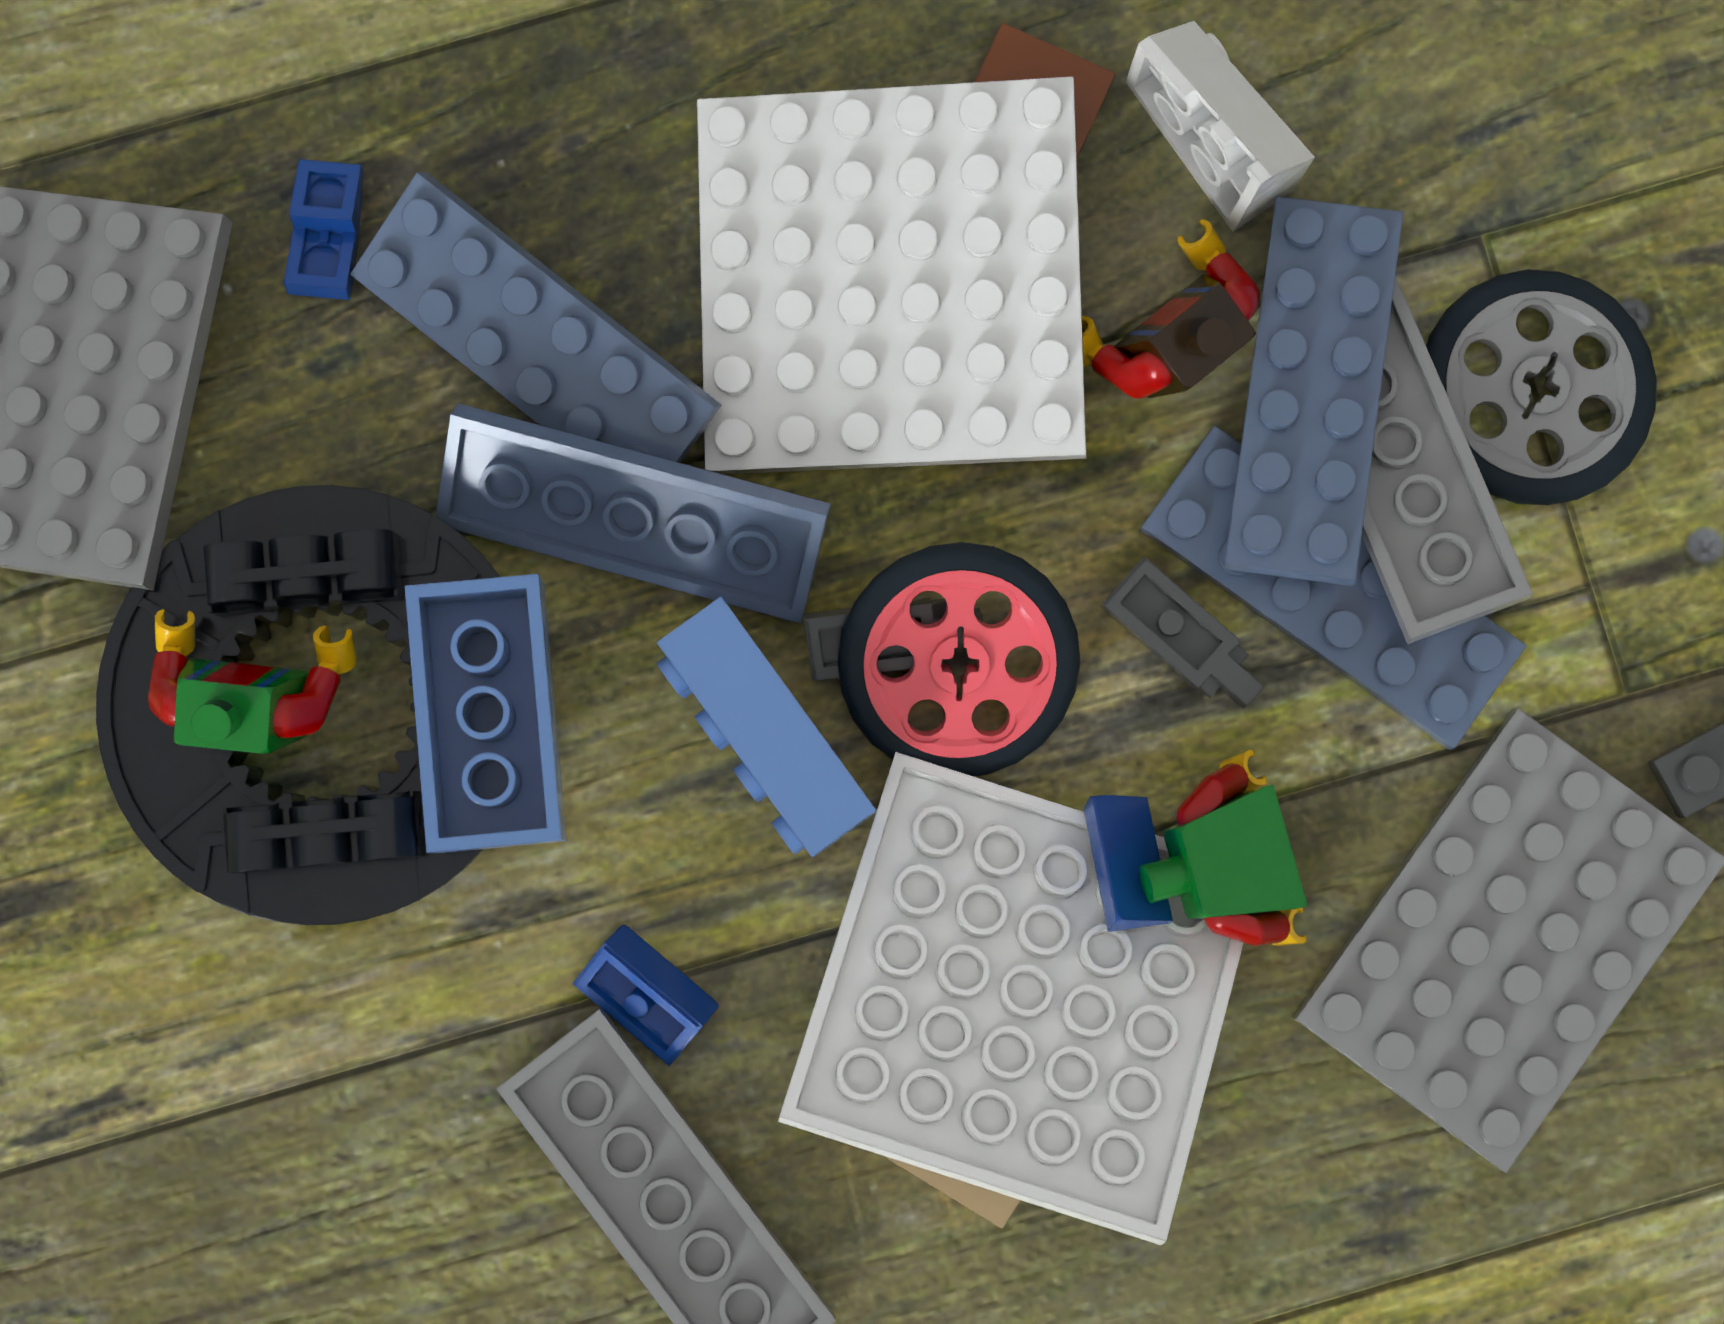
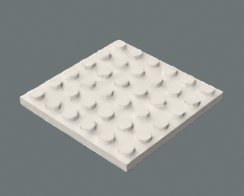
(891, 277)
(998, 1021)

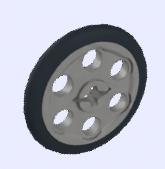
(1623, 383)

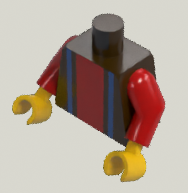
(1186, 334)

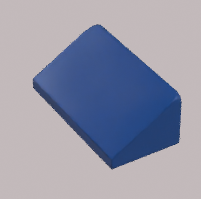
(1120, 842)
(646, 994)

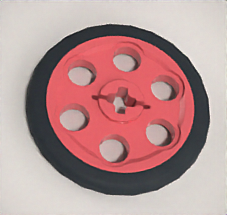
(961, 576)

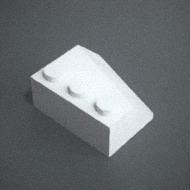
(1217, 122)

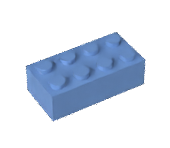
(485, 713)
(766, 727)

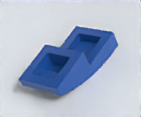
(325, 229)

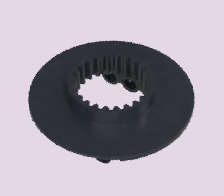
(201, 805)

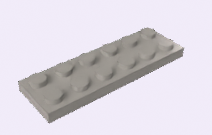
(1427, 502)
(656, 1185)

